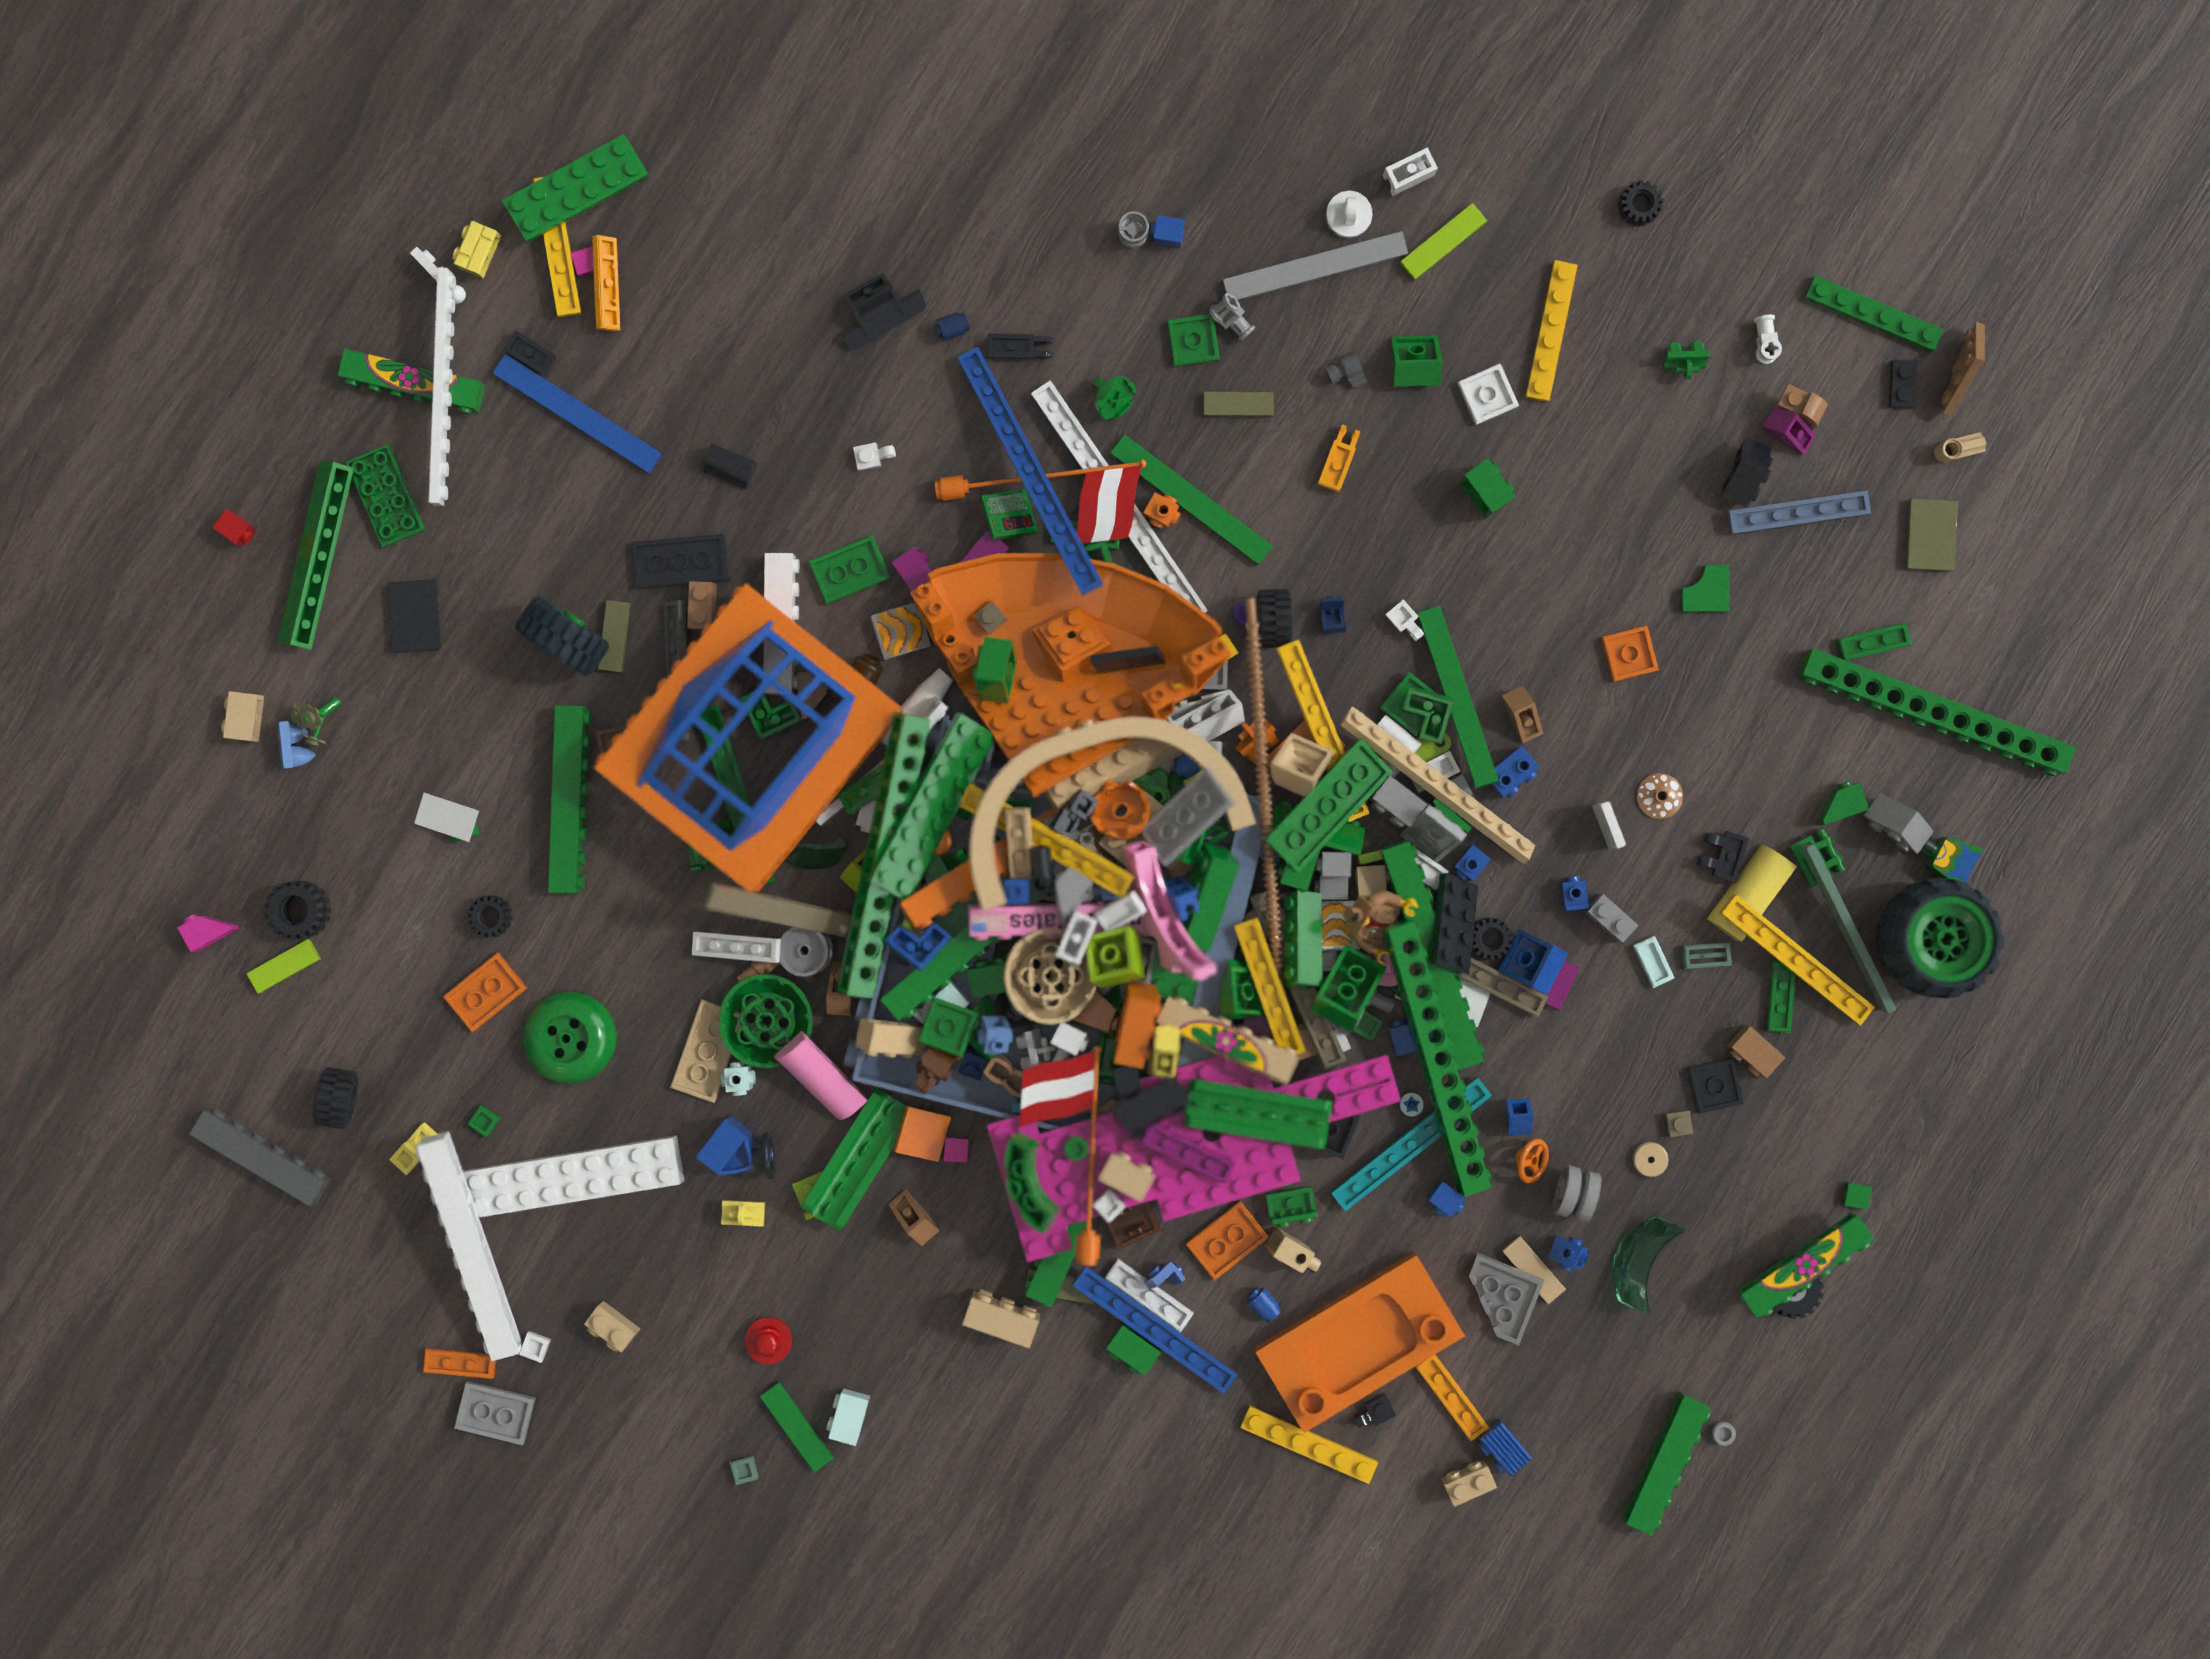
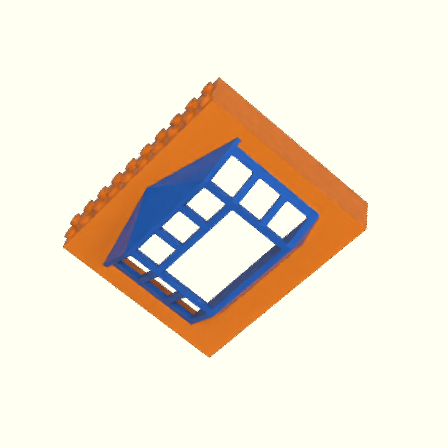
(805, 784)

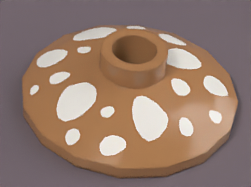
(1648, 796)

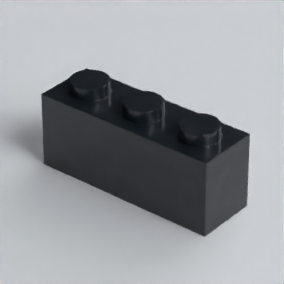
(1150, 1107)

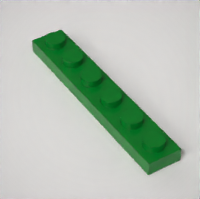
(1873, 313)

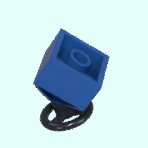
(733, 1150)

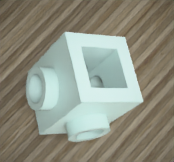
(746, 1075)

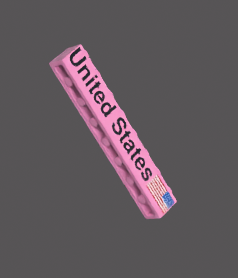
(1030, 917)

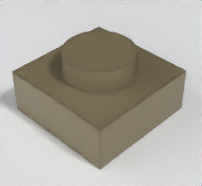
(990, 617)
(1679, 1123)

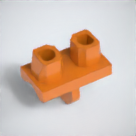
(1246, 746)

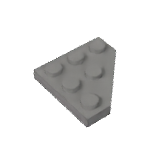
(1506, 1295)

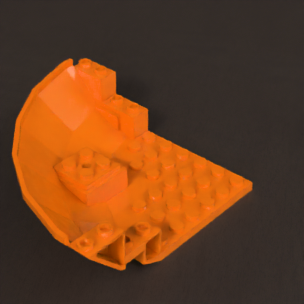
(1053, 673)

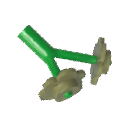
(313, 718)

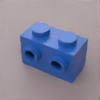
(1513, 770)

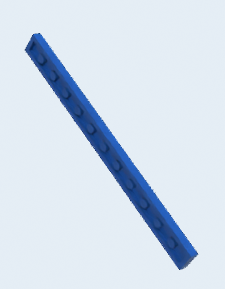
(1030, 471)

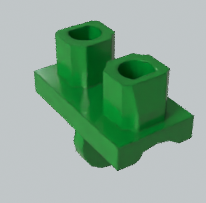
(1686, 361)

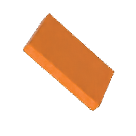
(485, 992)
(1227, 1240)

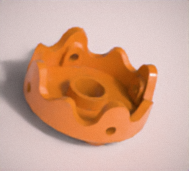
(1118, 795)

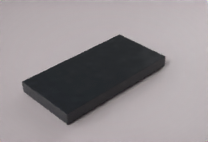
(680, 561)

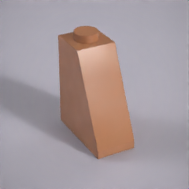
(1098, 1016)

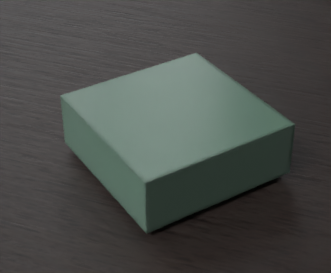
(744, 1470)

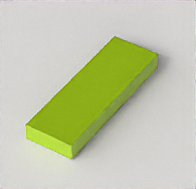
(283, 966)

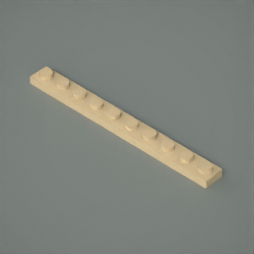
(1438, 785)

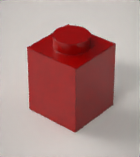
(234, 528)

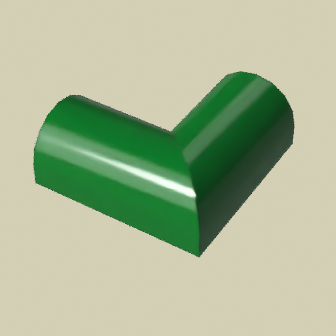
(1435, 709)
(768, 720)

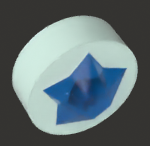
(1411, 1104)

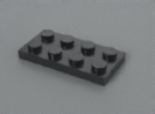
(1454, 924)

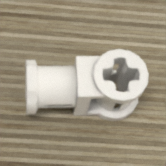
(1767, 339)

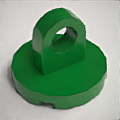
(1113, 396)

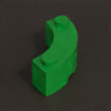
(1024, 1185)

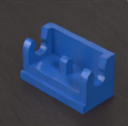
(1181, 895)

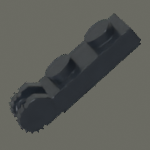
(1017, 346)

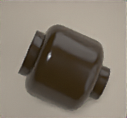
(868, 667)

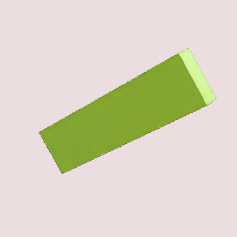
(1443, 241)

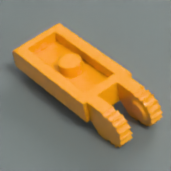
(1338, 461)

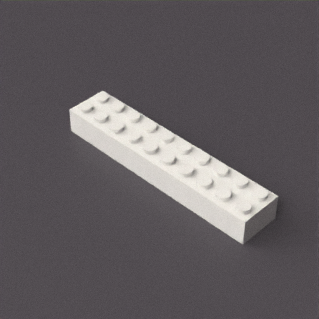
(575, 1176)

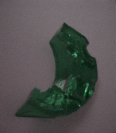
(817, 856)
(1636, 1257)

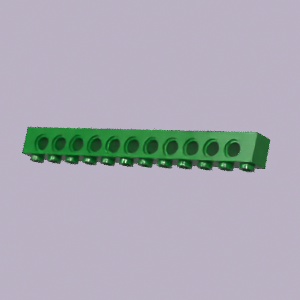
(2058, 752)
(882, 821)
(1395, 936)

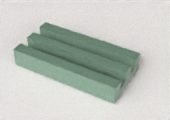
(1686, 957)

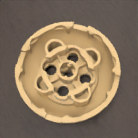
(1048, 1004)

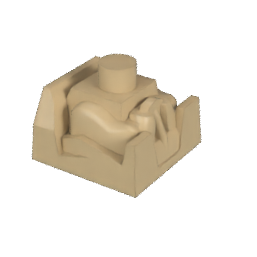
(1299, 764)

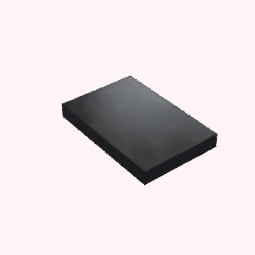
(414, 615)

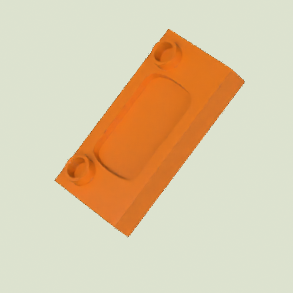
(1359, 1342)

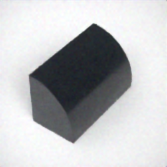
(729, 466)

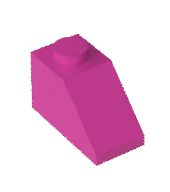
(203, 931)

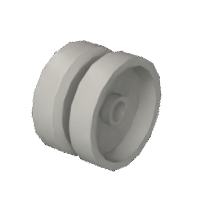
(795, 960)
(1577, 1193)

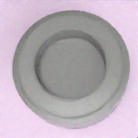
(1723, 1433)

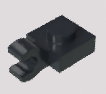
(1377, 1410)

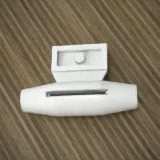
(927, 699)

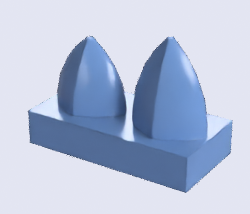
(292, 755)

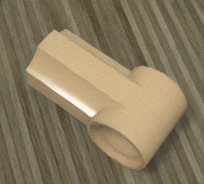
(1960, 447)

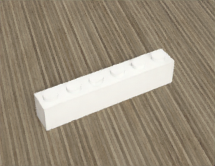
(781, 592)

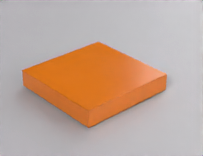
(1629, 653)
(922, 1133)

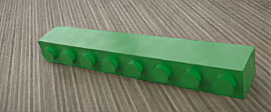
(315, 554)
(568, 799)

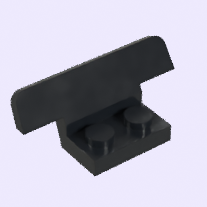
(878, 310)

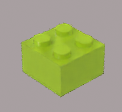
(1115, 957)

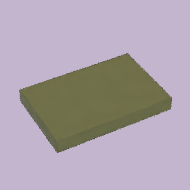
(1931, 535)

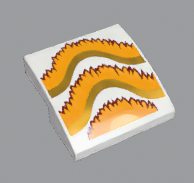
(1334, 930)

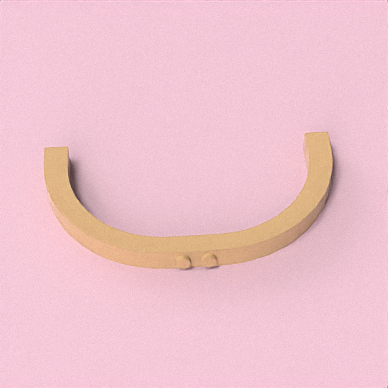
(1193, 746)

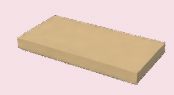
(703, 1055)

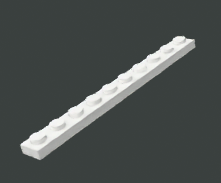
(441, 396)

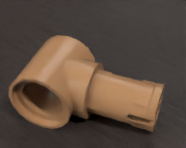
(757, 968)

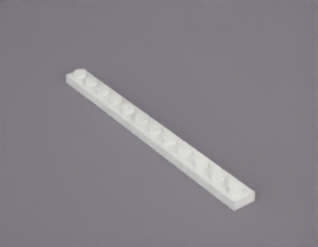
(1089, 457)

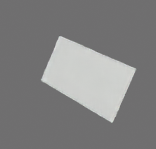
(446, 817)

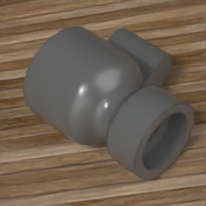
(1347, 367)

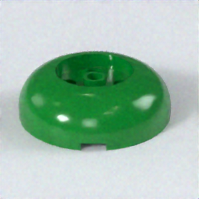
(750, 997)
(594, 1028)

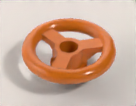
(1529, 1158)

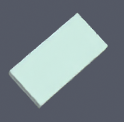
(1653, 961)

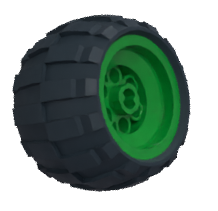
(1967, 952)

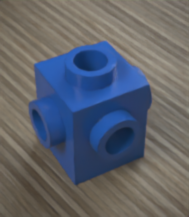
(1561, 1253)

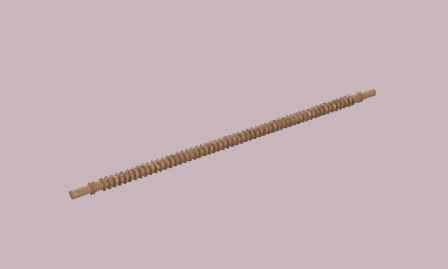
(1252, 628)

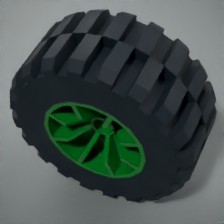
(562, 636)

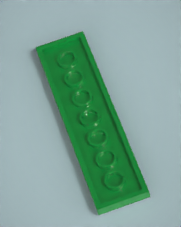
(931, 807)

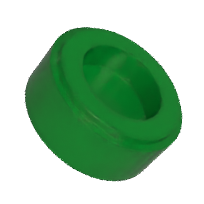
(1076, 1148)

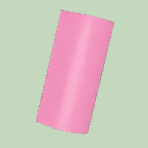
(821, 1077)

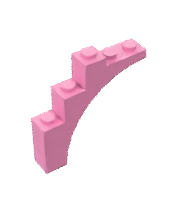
(1174, 945)

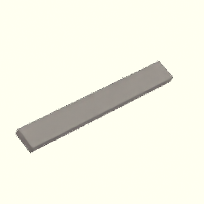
(1316, 266)

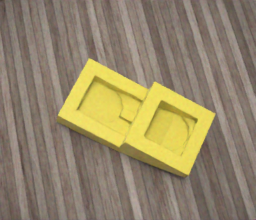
(405, 1156)

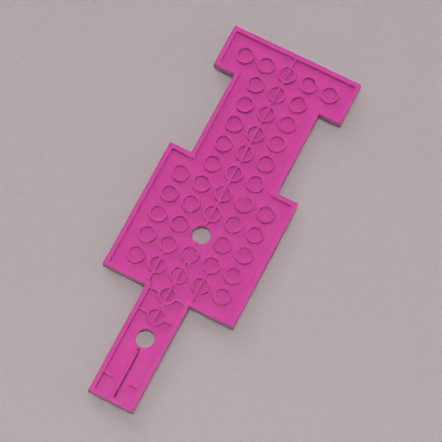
(1180, 1189)

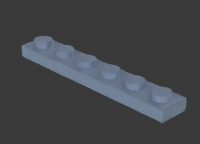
(1799, 512)

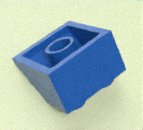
(1533, 962)

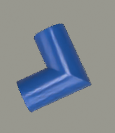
(918, 950)

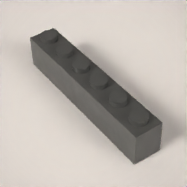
(260, 1156)

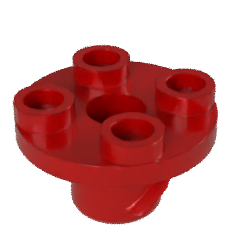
(768, 1340)

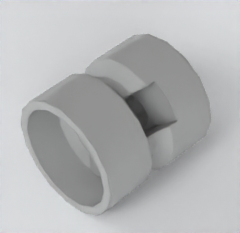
(1133, 230)

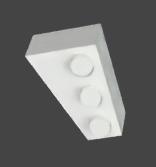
(1210, 715)

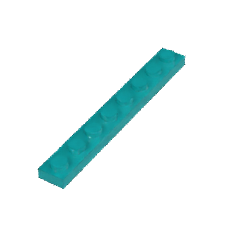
(1401, 1151)

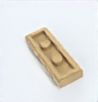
(1018, 842)
(1526, 1260)

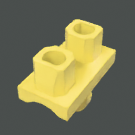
(743, 1213)

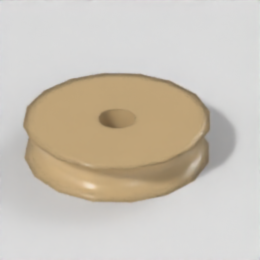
(1659, 1162)

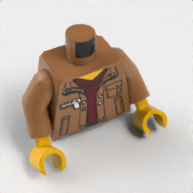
(1371, 914)

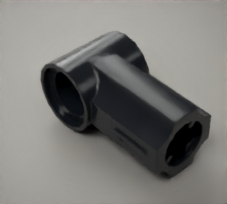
(1041, 868)

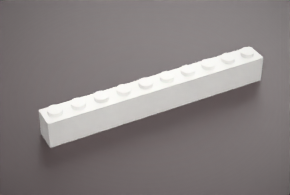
(469, 1246)

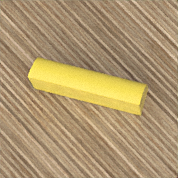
(1755, 885)

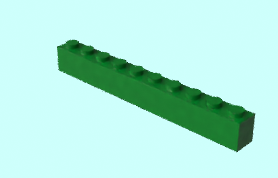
(1407, 882)
(952, 958)

